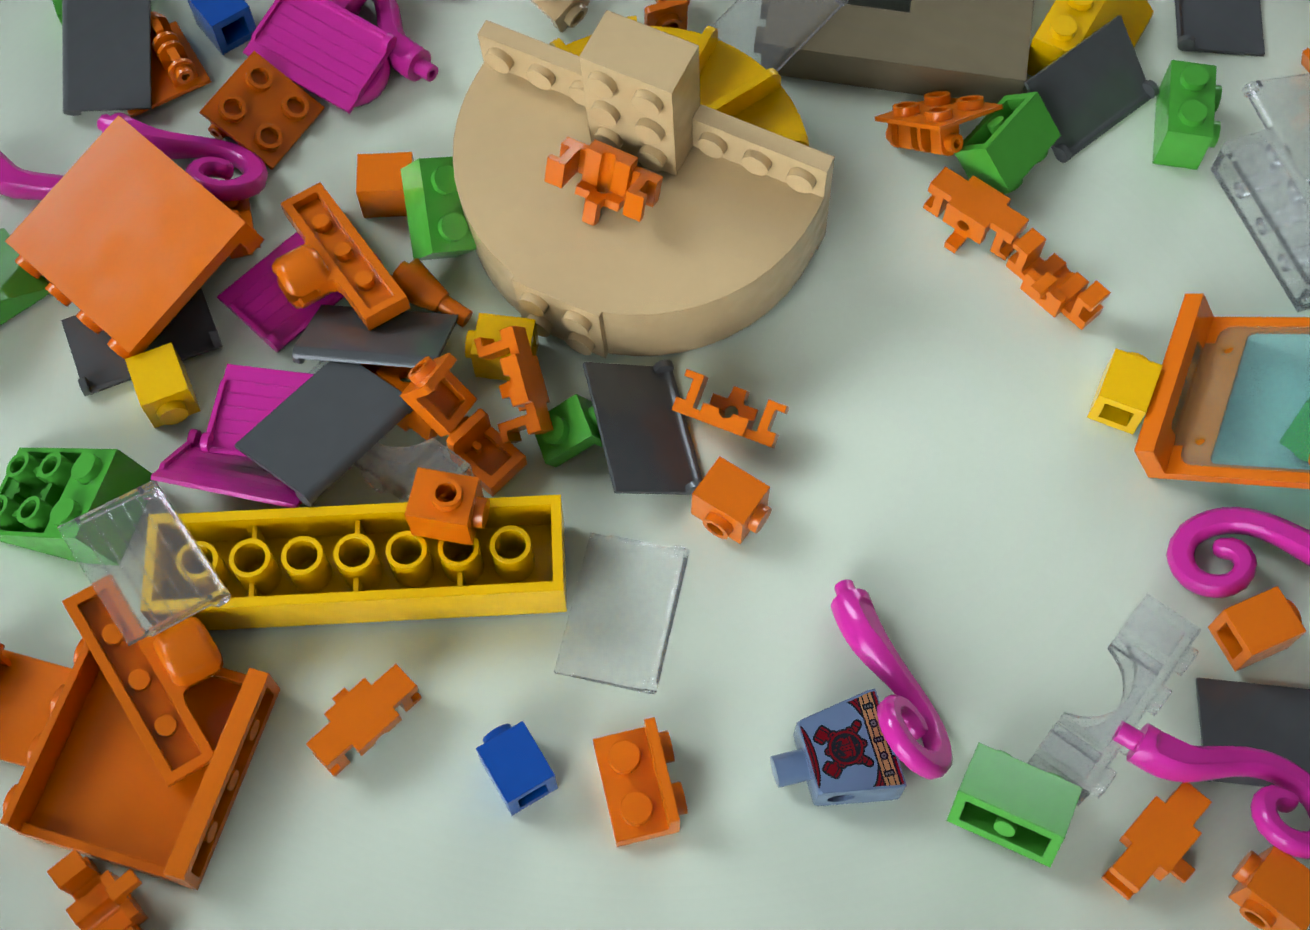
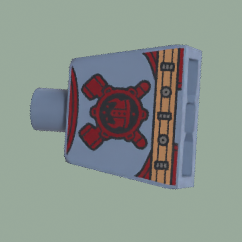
(842, 755)

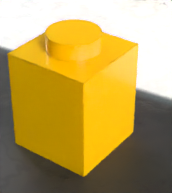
(488, 327)
(162, 385)
(1125, 391)

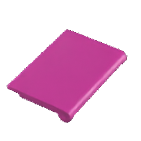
(322, 48)
(263, 305)
(244, 401)
(223, 475)

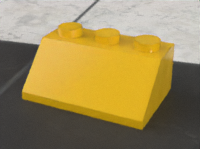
(1075, 20)

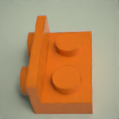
(638, 783)

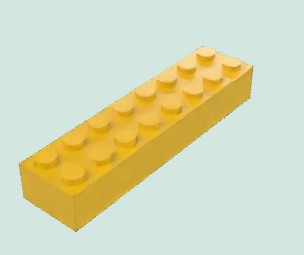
(370, 568)

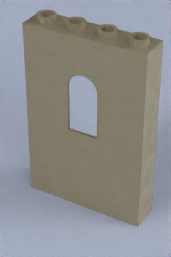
(931, 48)

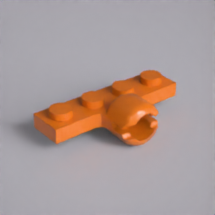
(334, 261)
(153, 681)

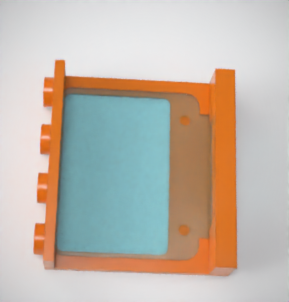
(1231, 401)

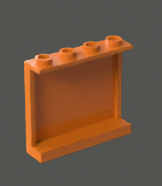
(128, 238)
(102, 794)

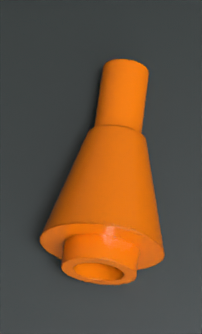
(427, 292)

